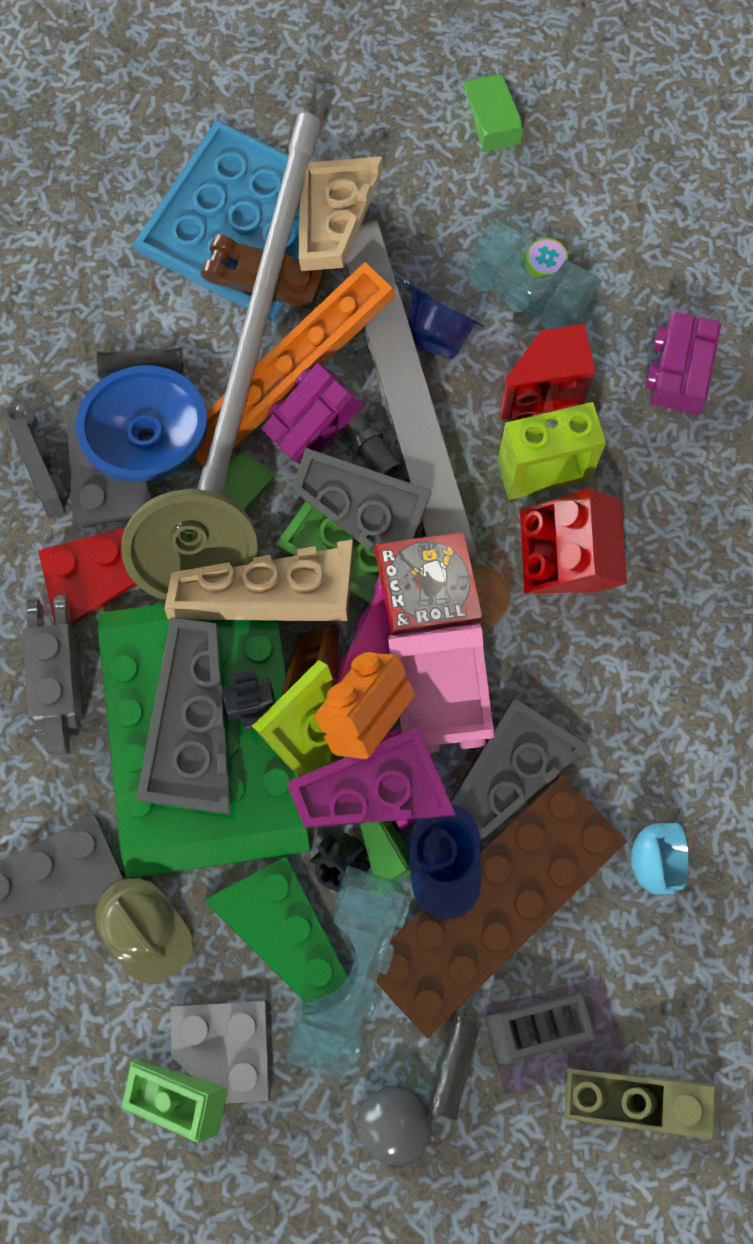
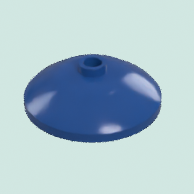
(138, 405)

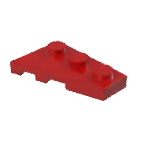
(86, 572)

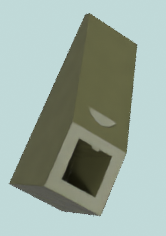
(644, 1102)

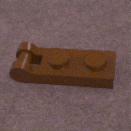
(292, 287)

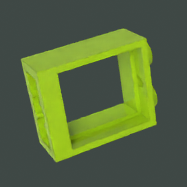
(548, 458)

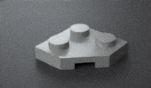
(224, 1046)

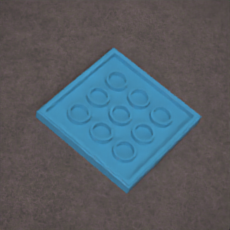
(224, 191)

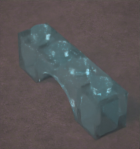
(328, 1026)

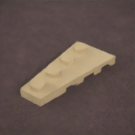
(286, 589)

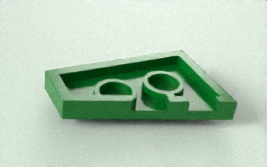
(282, 929)

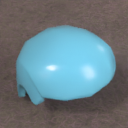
(661, 858)

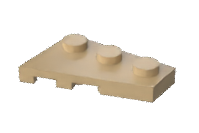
(333, 208)

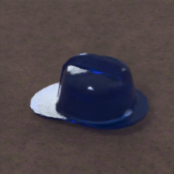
(435, 325)
(445, 864)

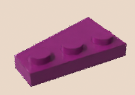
(388, 786)

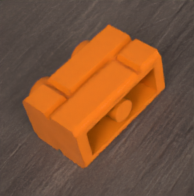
(364, 705)

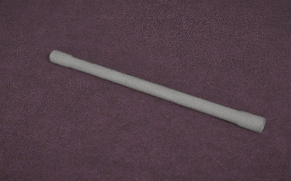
(301, 150)

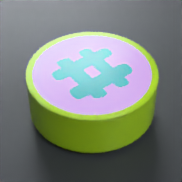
(545, 257)

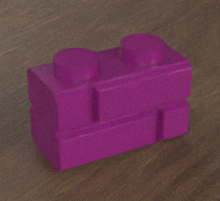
(684, 362)
(311, 413)

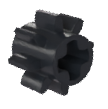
(248, 699)
(336, 856)

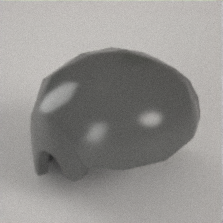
(394, 1126)

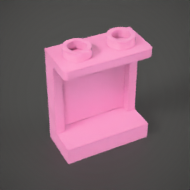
(448, 685)

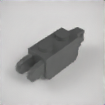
(53, 674)

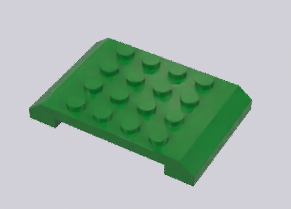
(179, 839)

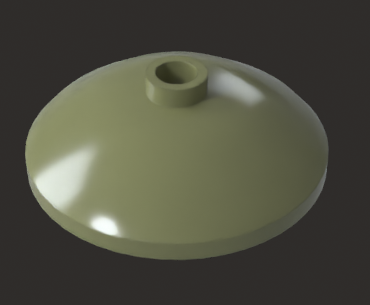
(157, 543)

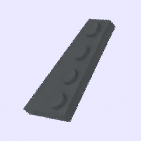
(187, 732)

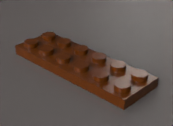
(523, 883)

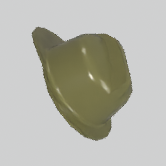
(143, 930)

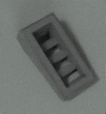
(502, 1037)

